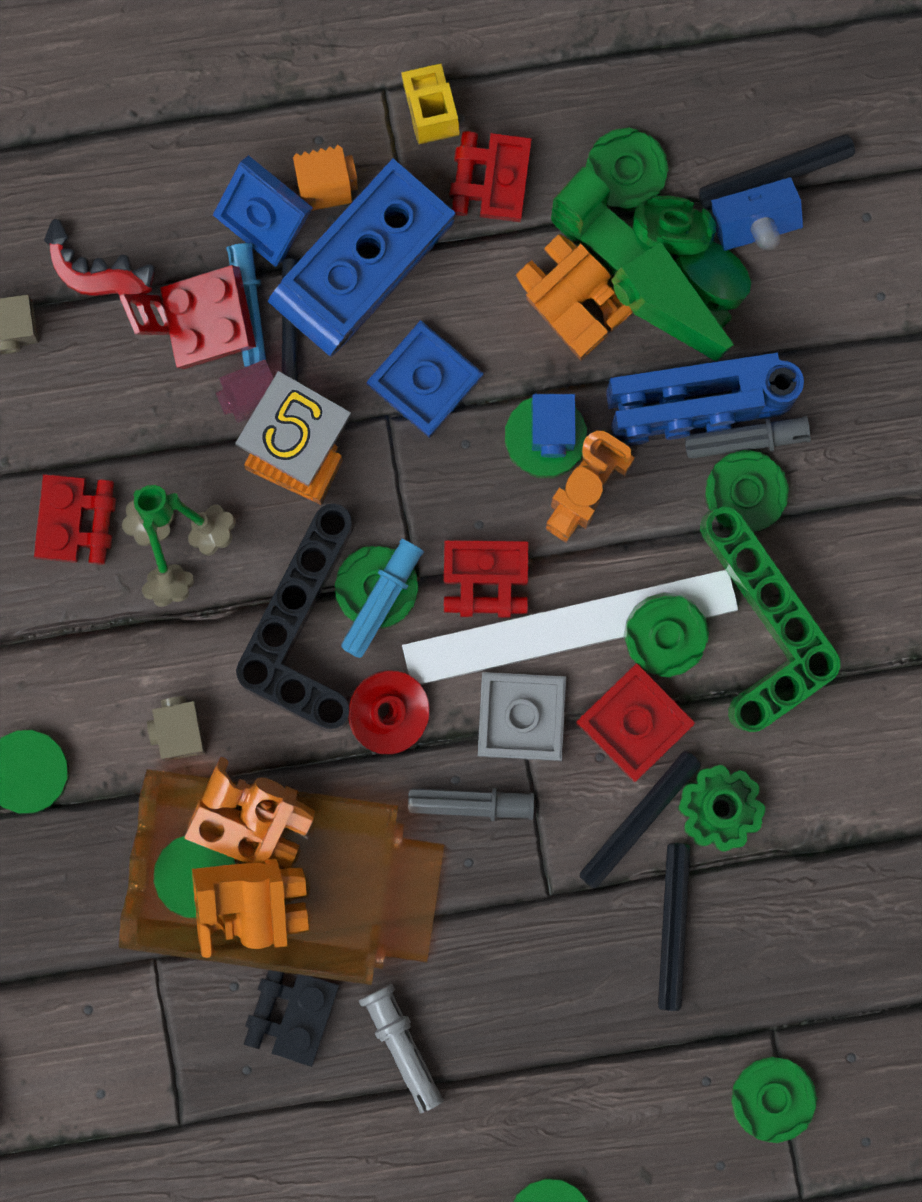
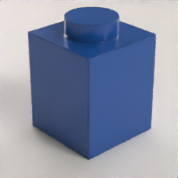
(553, 424)

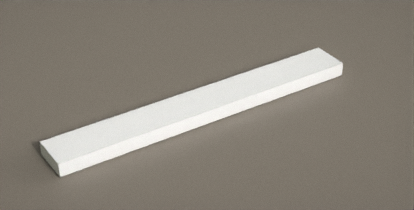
(554, 630)

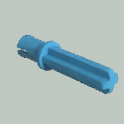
(242, 256)
(381, 598)

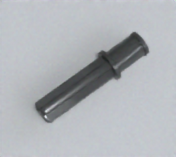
(748, 437)
(471, 803)

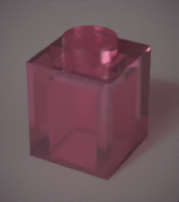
(244, 390)

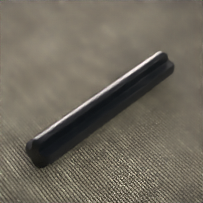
(782, 168)
(640, 819)
(674, 927)

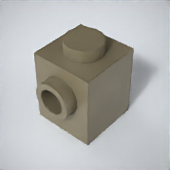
(17, 324)
(176, 729)

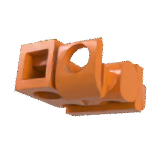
(564, 290)
(584, 487)
(256, 829)
(255, 897)

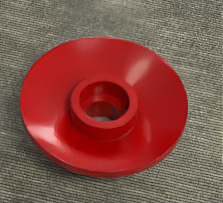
(406, 714)

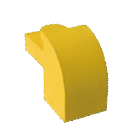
(430, 104)

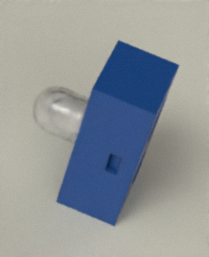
(758, 215)

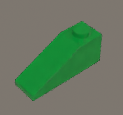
(665, 298)

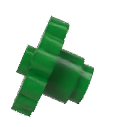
(743, 809)

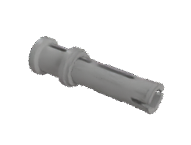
(393, 1029)

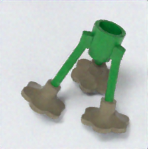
(149, 523)

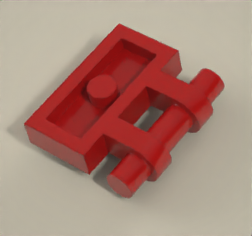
(504, 176)
(61, 519)
(486, 564)

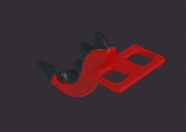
(102, 280)

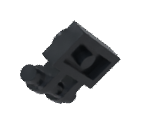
(303, 1020)

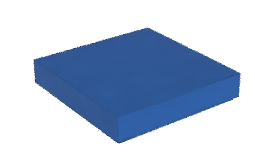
(262, 210)
(424, 379)

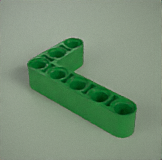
(584, 218)
(774, 620)

